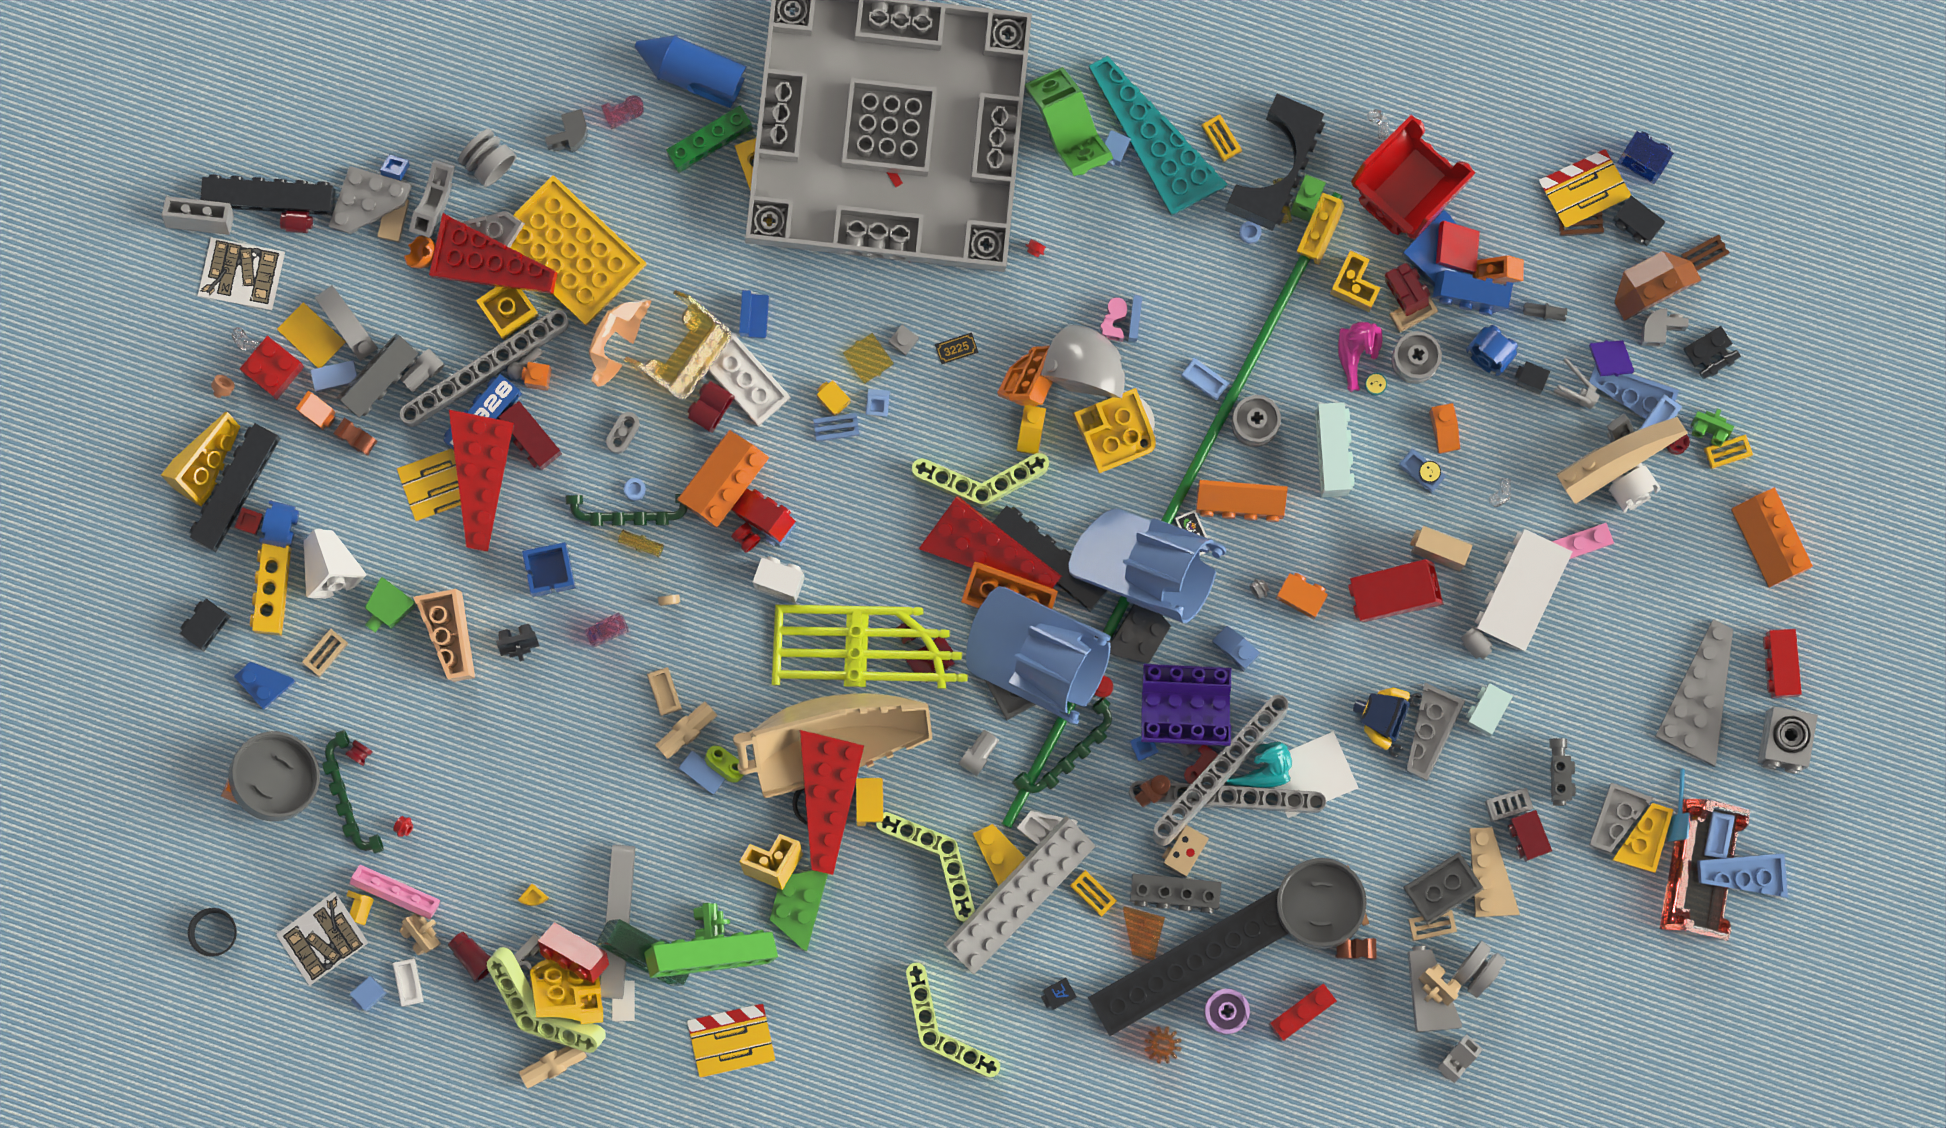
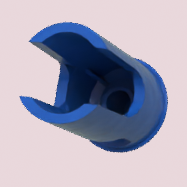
(693, 68)

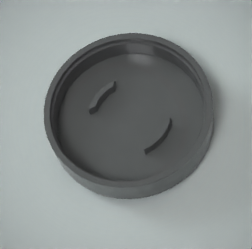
(274, 776)
(1321, 903)

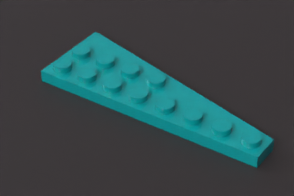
(1169, 160)

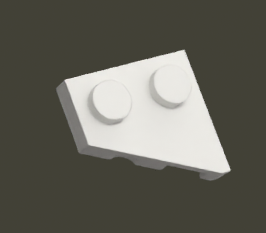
(1038, 825)

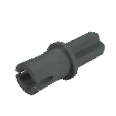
(1545, 311)

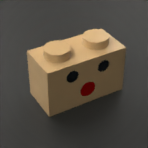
(1185, 851)

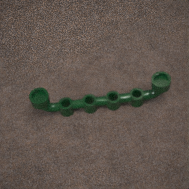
(619, 518)
(1066, 763)
(338, 788)

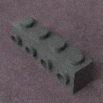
(378, 375)
(1175, 892)

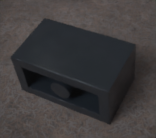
(1638, 221)
(204, 624)

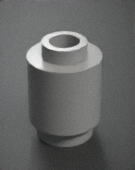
(1476, 643)

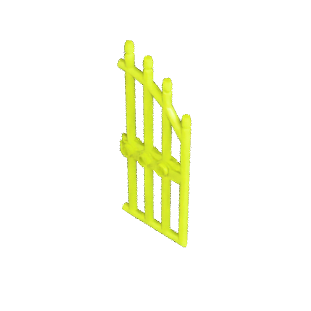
(856, 646)

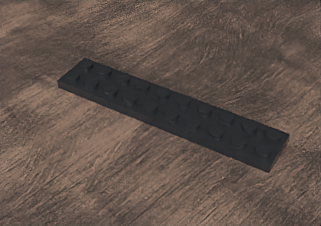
(1189, 964)

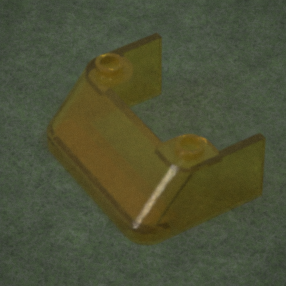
(692, 356)

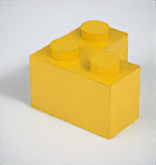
(1351, 287)
(772, 866)

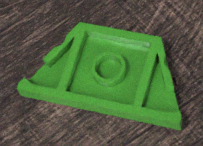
(798, 906)

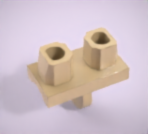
(421, 932)
(1437, 988)

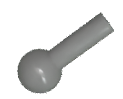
(515, 369)

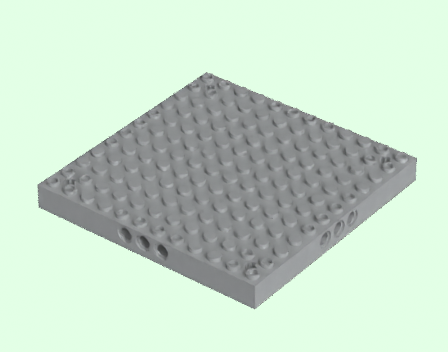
(894, 92)

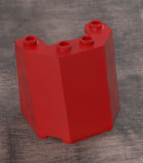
(1408, 181)

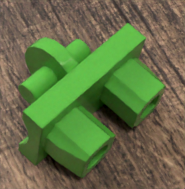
(1712, 424)
(713, 920)

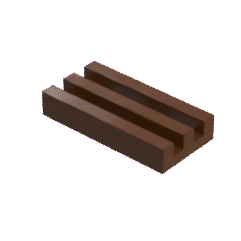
(1600, 230)
(1721, 245)

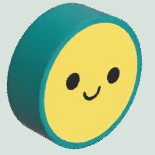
(1375, 384)

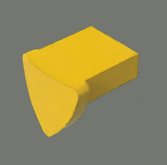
(360, 907)

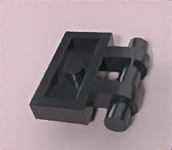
(1707, 347)

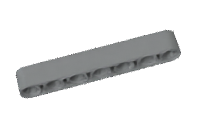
(618, 908)

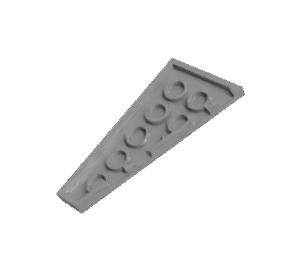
(1697, 708)

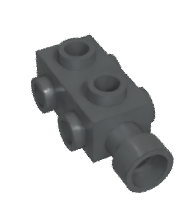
(1561, 778)

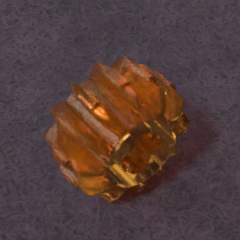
(1163, 1053)

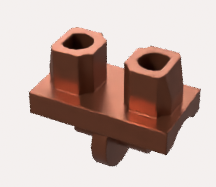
(1153, 790)

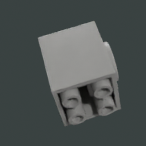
(1777, 750)

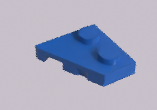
(263, 683)

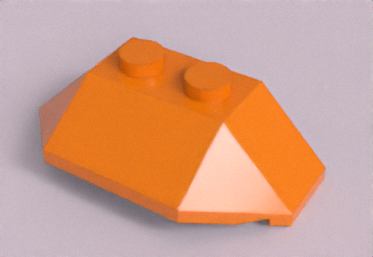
(1024, 379)

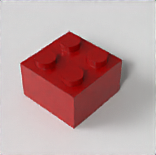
(271, 367)

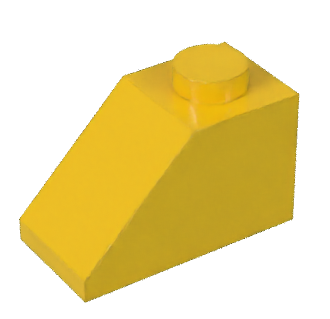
(1031, 429)

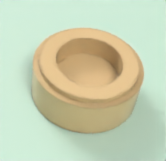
(668, 600)

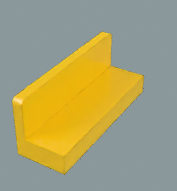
(1321, 227)

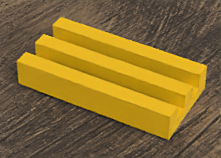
(1215, 144)
(1710, 457)
(1106, 906)

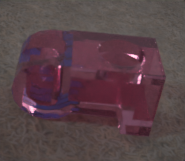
(623, 112)
(607, 630)

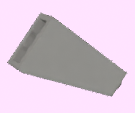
(1430, 1014)

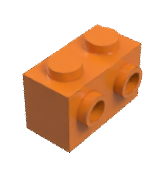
(1302, 595)

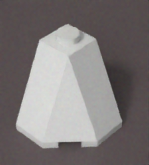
(329, 565)

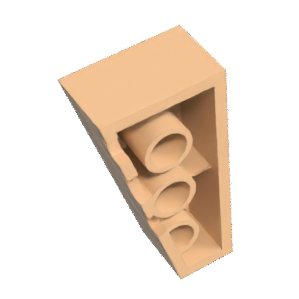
(448, 631)

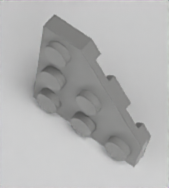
(366, 199)
(499, 226)

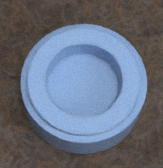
(1250, 232)
(634, 489)

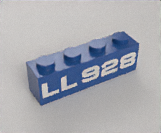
(492, 403)

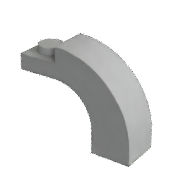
(433, 203)
(346, 322)

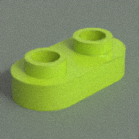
(723, 764)

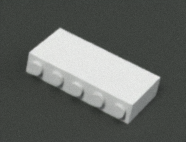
(1523, 589)

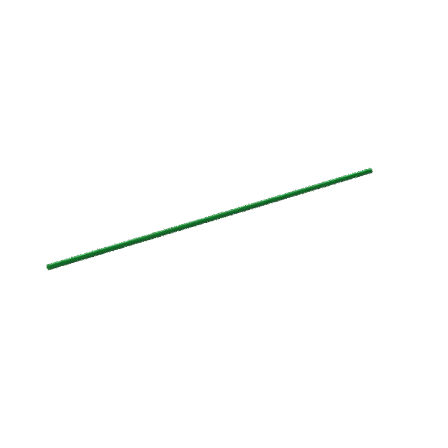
(1175, 504)

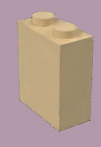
(1440, 548)

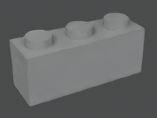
(197, 215)

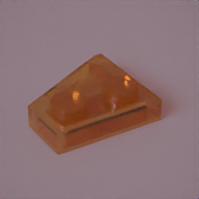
(1143, 932)

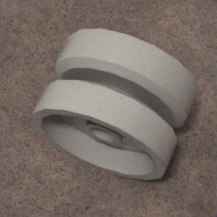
(1425, 348)
(1258, 408)
(1481, 971)

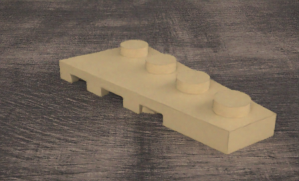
(1489, 868)

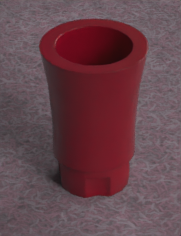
(470, 955)

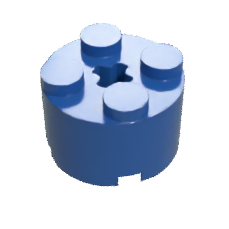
(1492, 350)
(278, 524)

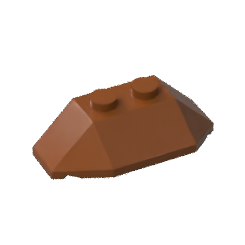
(1653, 283)

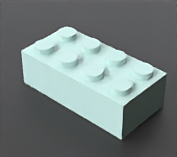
(1333, 452)

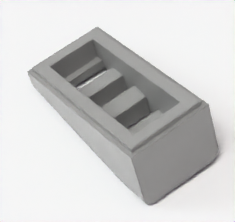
(1492, 810)

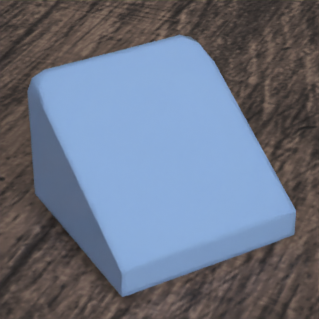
(877, 402)

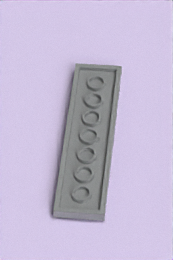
(1019, 895)

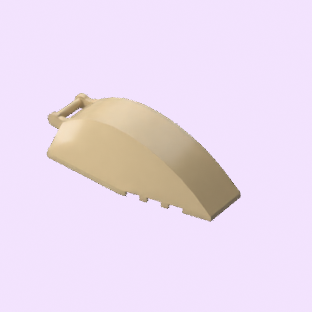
(872, 720)

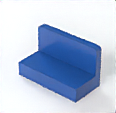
(753, 315)

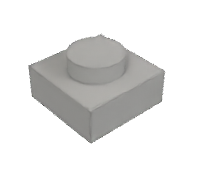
(903, 340)

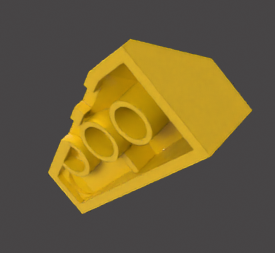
(198, 465)

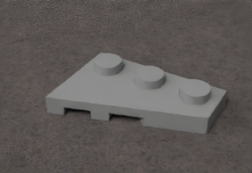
(1617, 815)

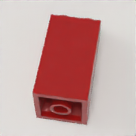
(1396, 591)

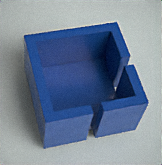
(550, 569)

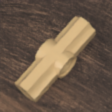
(686, 730)
(551, 1065)

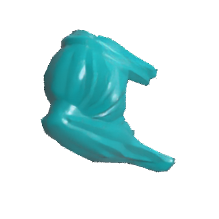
(1272, 773)

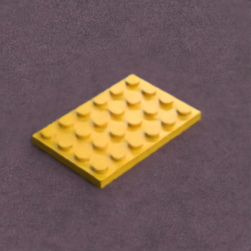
(577, 245)

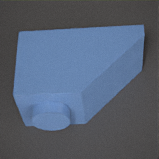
(1236, 648)

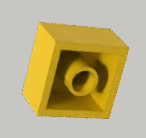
(507, 310)

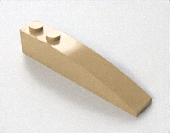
(1617, 458)

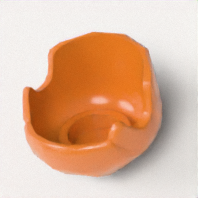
(421, 252)

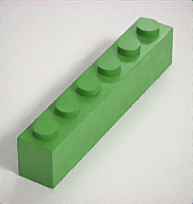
(710, 954)

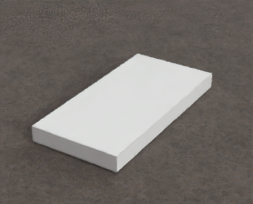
(749, 381)

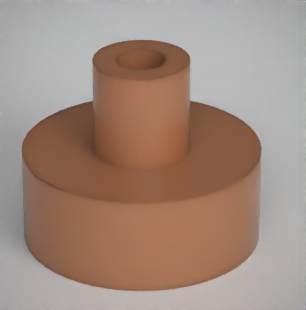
(222, 386)

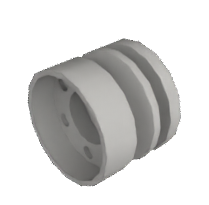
(484, 156)

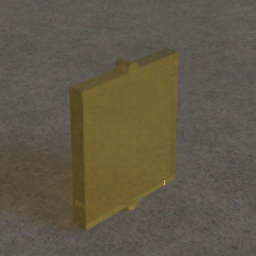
(868, 358)

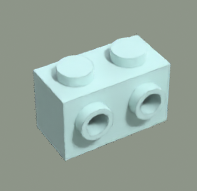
(1488, 709)

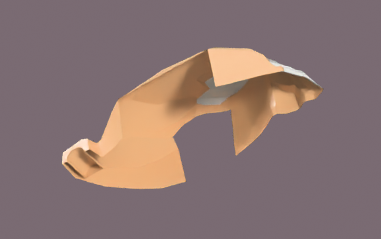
(624, 320)

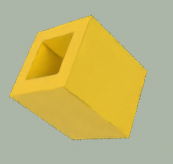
(832, 397)

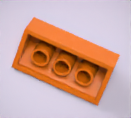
(723, 478)
(1241, 499)
(1771, 537)
(986, 579)

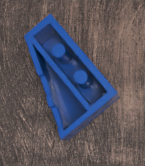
(1471, 292)

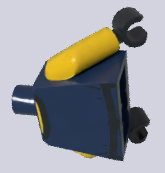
(1384, 716)

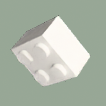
(779, 579)

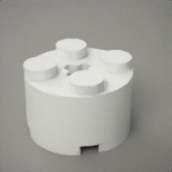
(1634, 488)

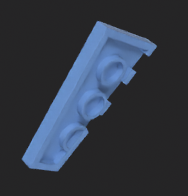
(1632, 391)
(1749, 873)

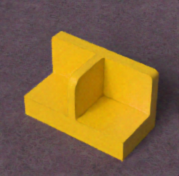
(869, 800)

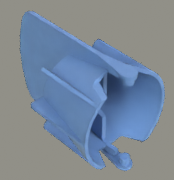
(1147, 563)
(1036, 652)

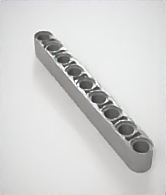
(479, 378)
(1215, 778)
(1238, 801)

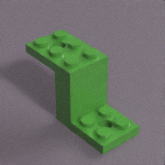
(1068, 121)

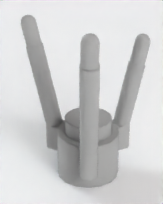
(1585, 397)

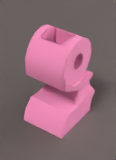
(1116, 312)

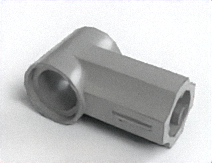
(426, 367)
(977, 756)

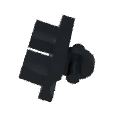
(517, 644)

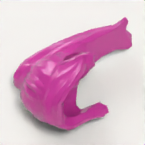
(1351, 345)

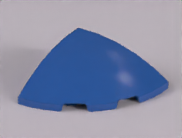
(1423, 250)

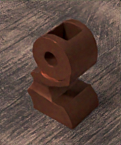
(355, 437)
(1357, 948)

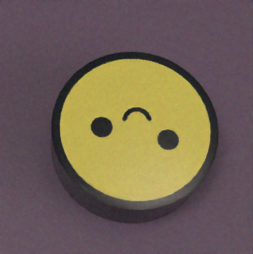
(1429, 472)

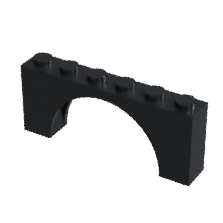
(1266, 204)

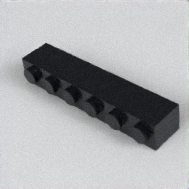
(269, 195)
(235, 487)
(1044, 548)

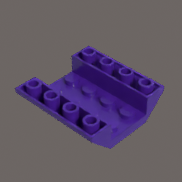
(1186, 704)

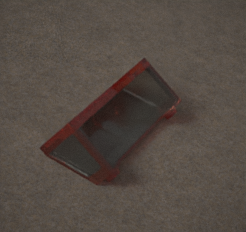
(1691, 905)

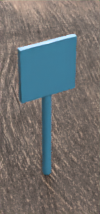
(1679, 824)

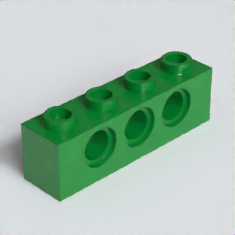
(709, 139)

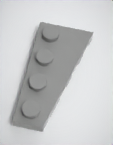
(1434, 724)

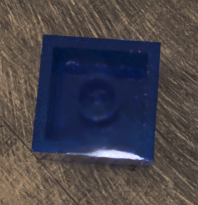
(1646, 156)

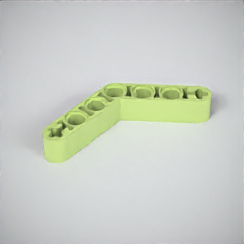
(974, 486)
(935, 848)
(520, 1002)
(942, 1039)

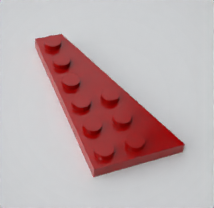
(479, 259)
(480, 461)
(970, 537)
(829, 783)

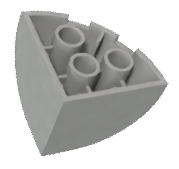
(1084, 363)

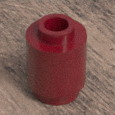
(296, 221)

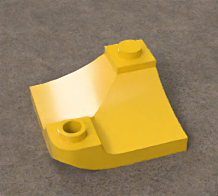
(1115, 430)
(565, 994)

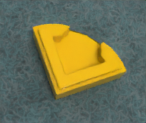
(533, 896)

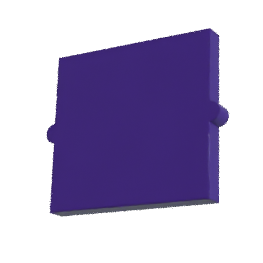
(1611, 358)

